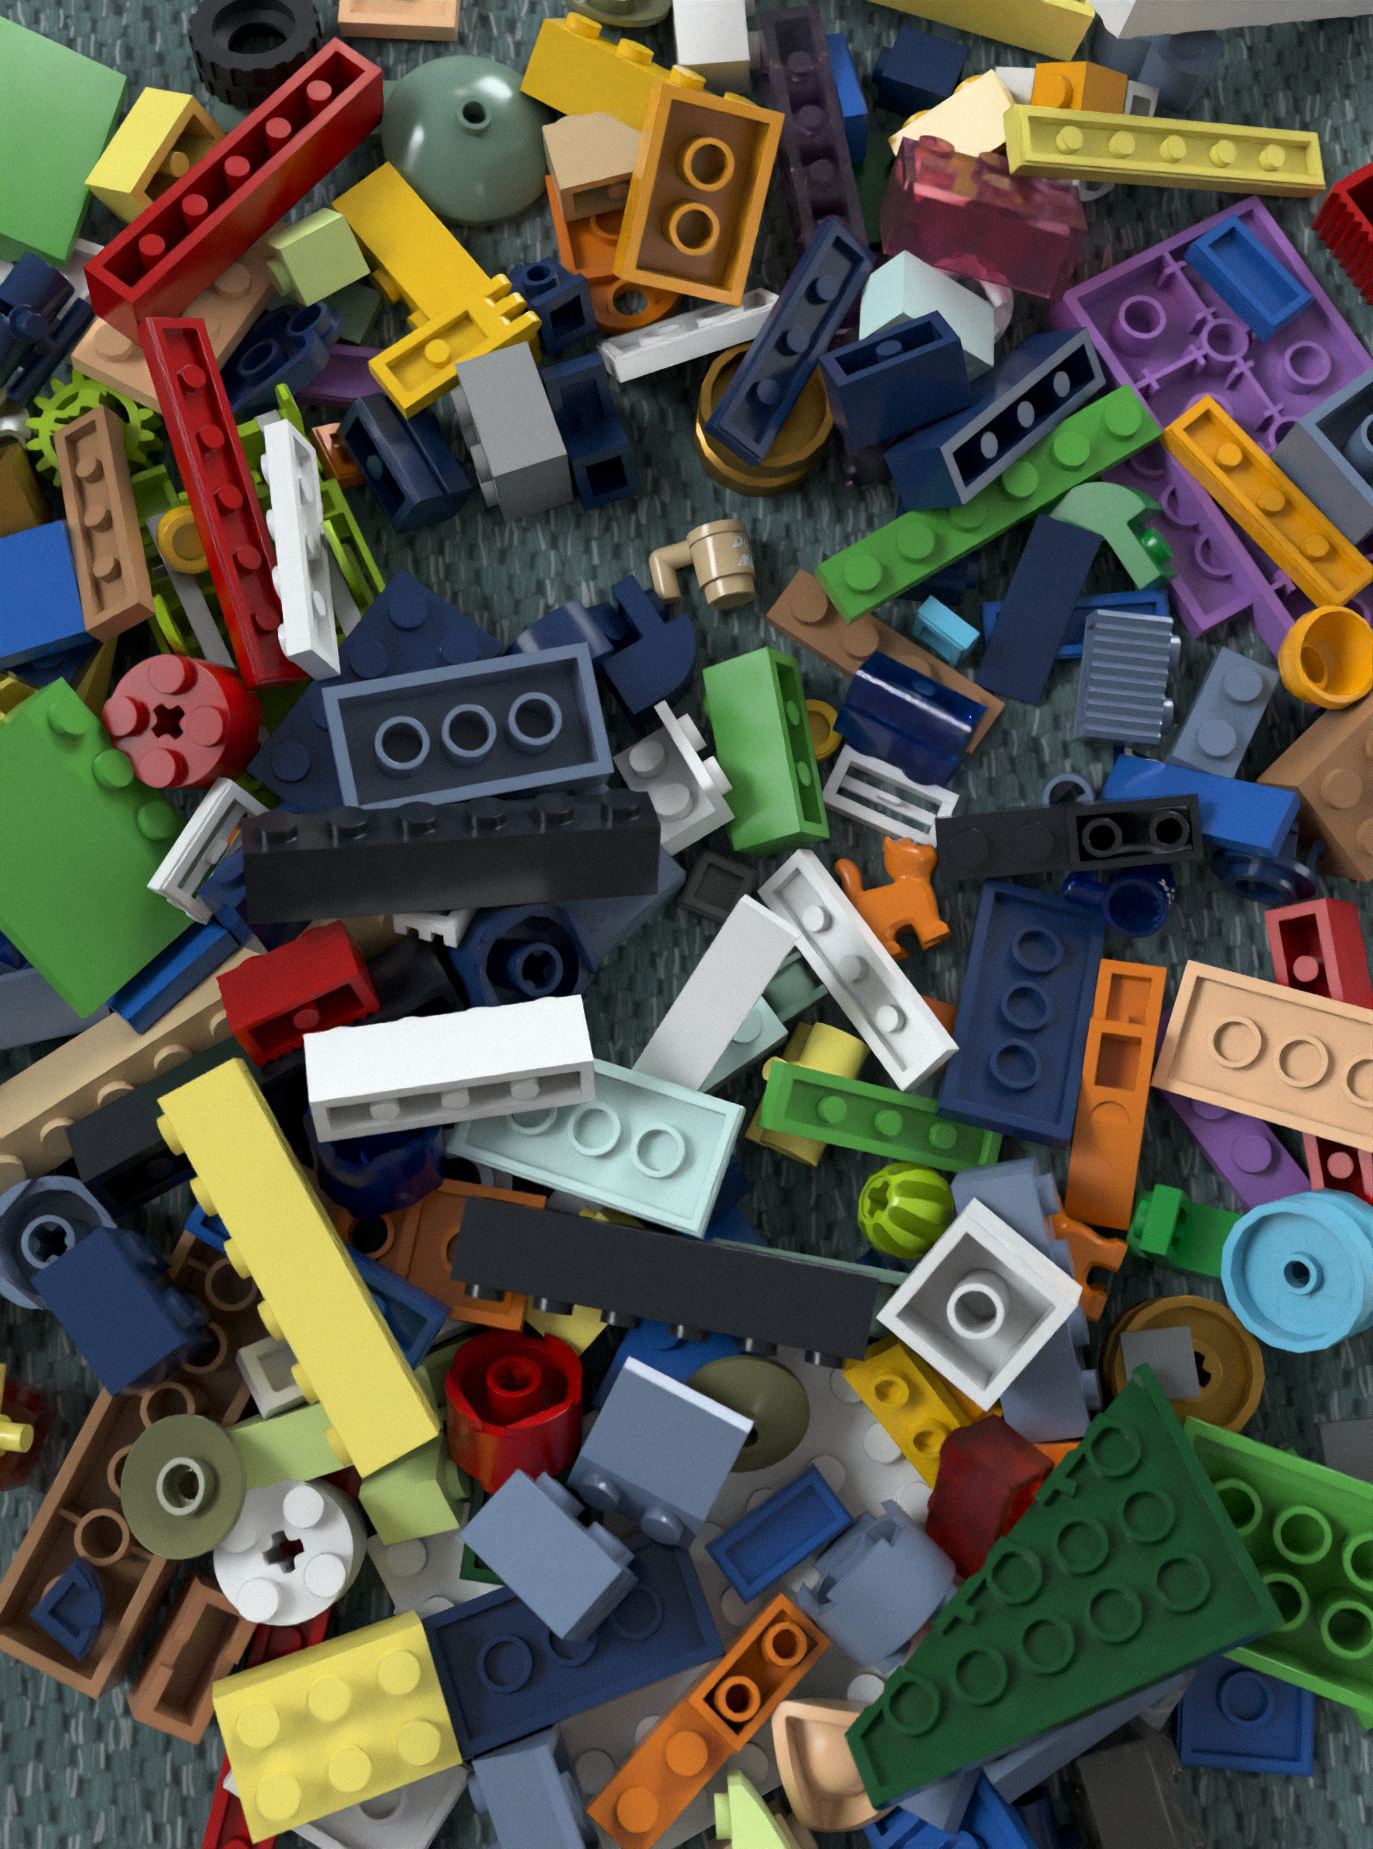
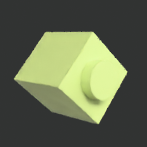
(314, 257)
(416, 1493)

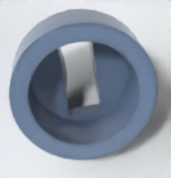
(1063, 783)

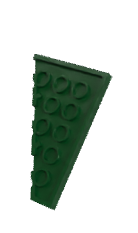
(1087, 1600)

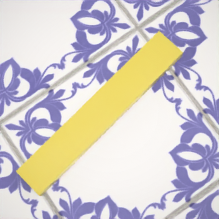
(1161, 152)

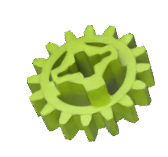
(75, 401)

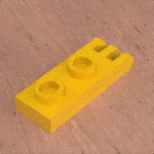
(424, 361)
(906, 1401)

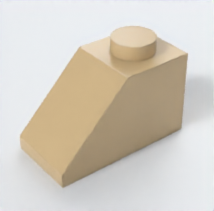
(590, 163)

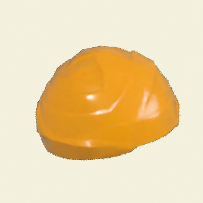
(1328, 657)

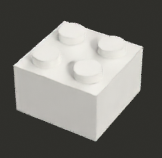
(981, 1304)

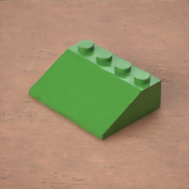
(53, 131)
(80, 851)
(1315, 1554)

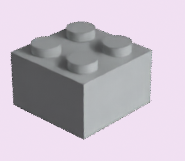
(511, 433)

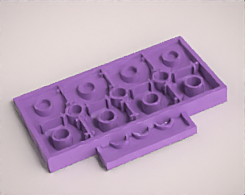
(1175, 344)

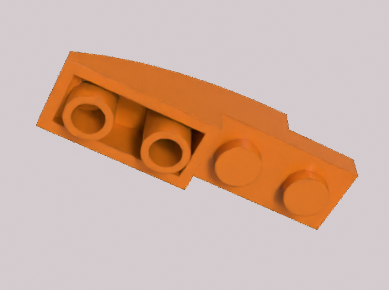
(1114, 1094)
(707, 1725)

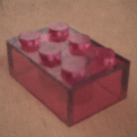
(980, 219)

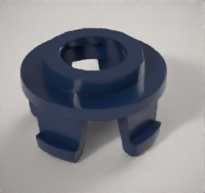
(1268, 879)

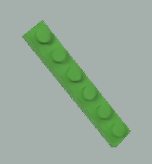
(933, 539)

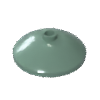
(462, 168)

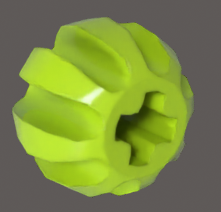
(905, 1209)

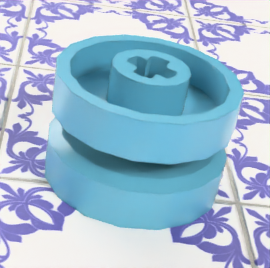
(1302, 1269)

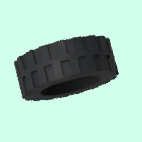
(251, 78)

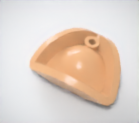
(819, 1765)

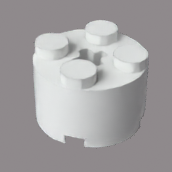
(287, 1588)

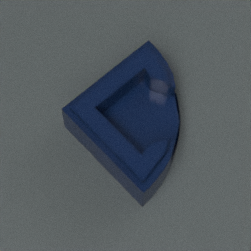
(74, 1609)

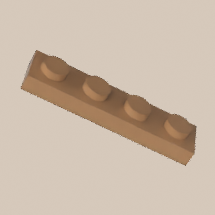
(103, 524)
(814, 623)

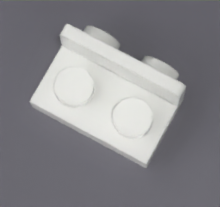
(678, 782)

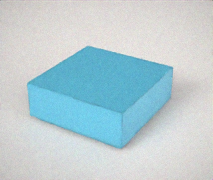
(944, 632)

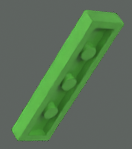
(871, 1119)

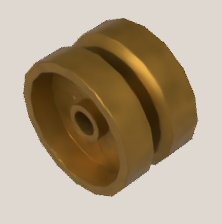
(791, 454)
(1224, 1354)

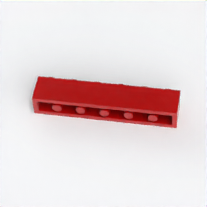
(237, 190)
(1323, 953)

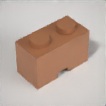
(191, 1651)

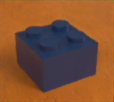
(125, 1309)

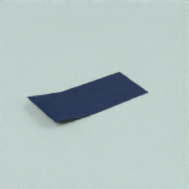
(1037, 609)

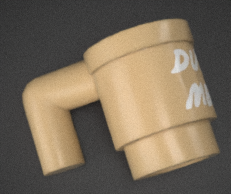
(720, 562)

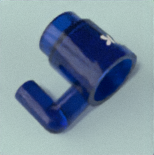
(1133, 903)

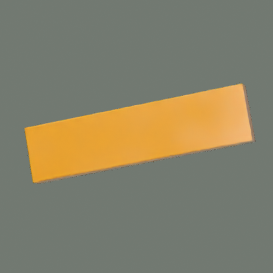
(1267, 504)

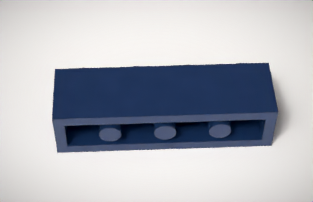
(1010, 412)

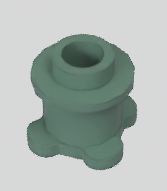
(793, 990)

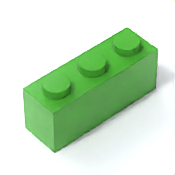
(765, 752)

